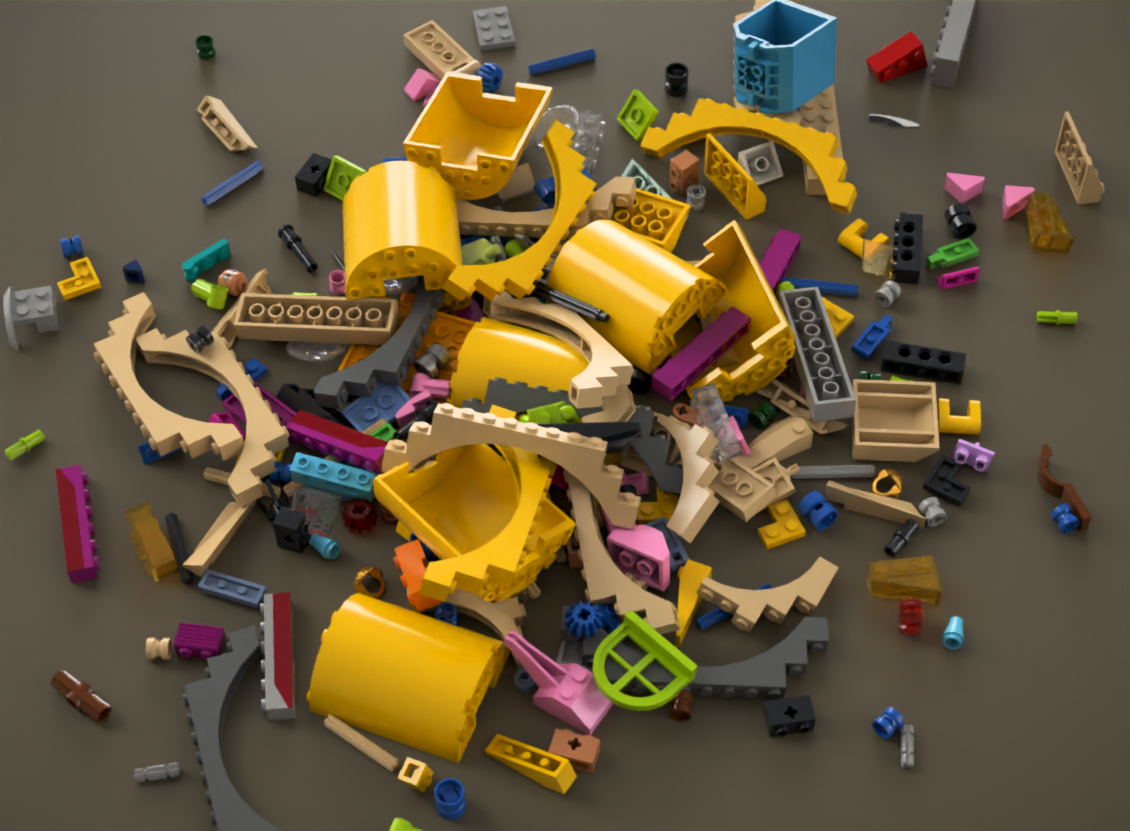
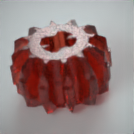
(359, 515)
(910, 616)

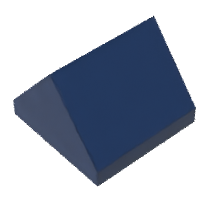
(133, 272)

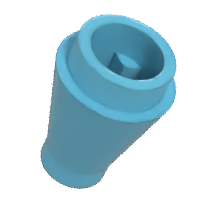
(325, 546)
(953, 635)

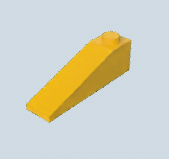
(688, 601)
(541, 766)

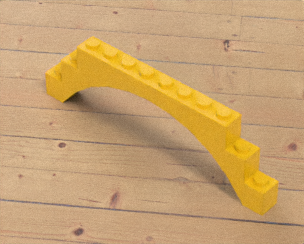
(718, 119)
(520, 271)
(500, 557)

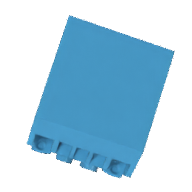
(783, 56)

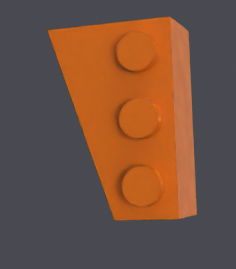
(414, 565)

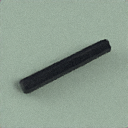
(178, 547)

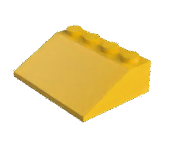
(732, 180)
(654, 218)

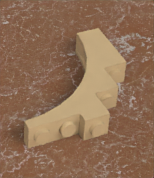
(696, 497)
(773, 603)
(499, 616)

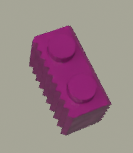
(199, 641)

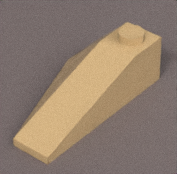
(779, 441)

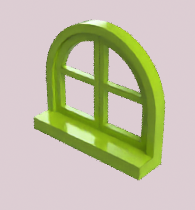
(657, 649)

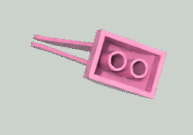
(639, 552)
(564, 689)

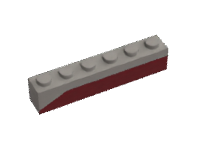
(279, 657)

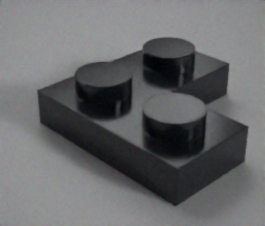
(942, 482)

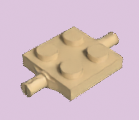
(779, 477)

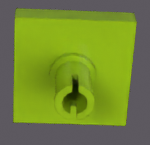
(637, 115)
(340, 176)

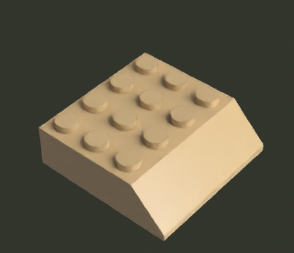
(894, 420)

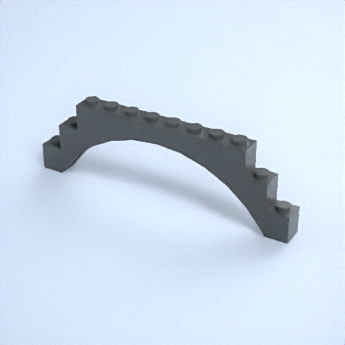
(390, 361)
(650, 449)
(751, 678)
(208, 708)

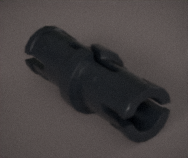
(901, 538)

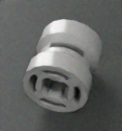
(696, 197)
(887, 294)
(931, 509)

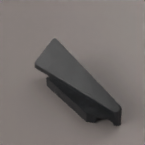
(304, 400)
(615, 433)

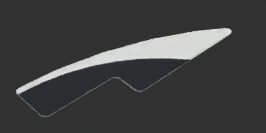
(892, 121)

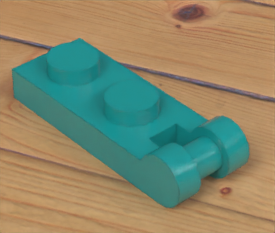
(206, 259)

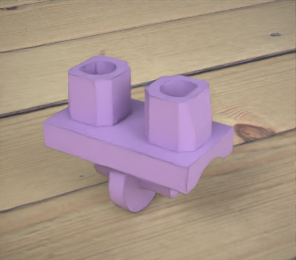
(973, 455)

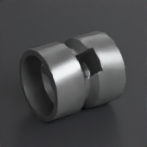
(433, 361)

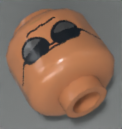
(234, 281)

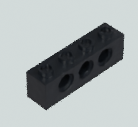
(908, 248)
(923, 362)

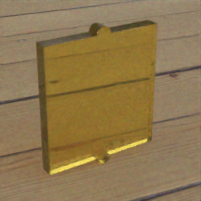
(877, 259)

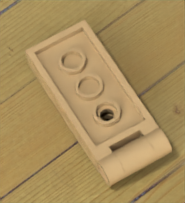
(439, 51)
(740, 488)

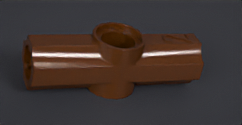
(81, 696)

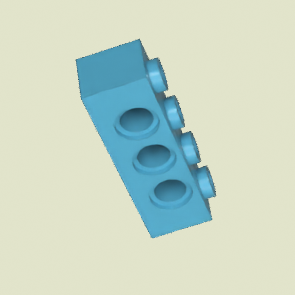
(333, 477)

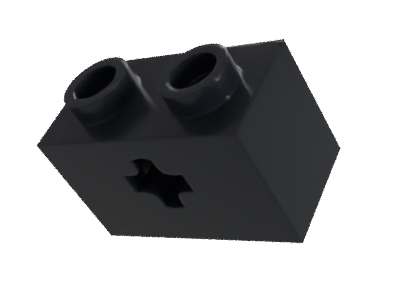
(313, 175)
(291, 530)
(789, 716)

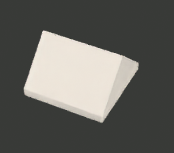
(761, 162)

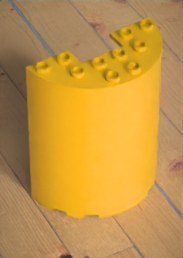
(475, 134)
(399, 225)
(636, 284)
(770, 339)
(515, 355)
(467, 503)
(404, 675)

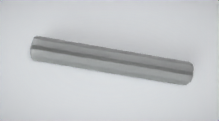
(838, 471)

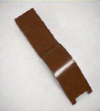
(1062, 490)

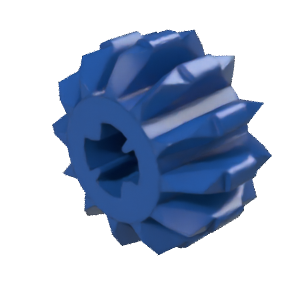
(491, 77)
(583, 627)

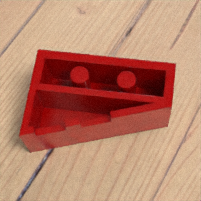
(897, 58)

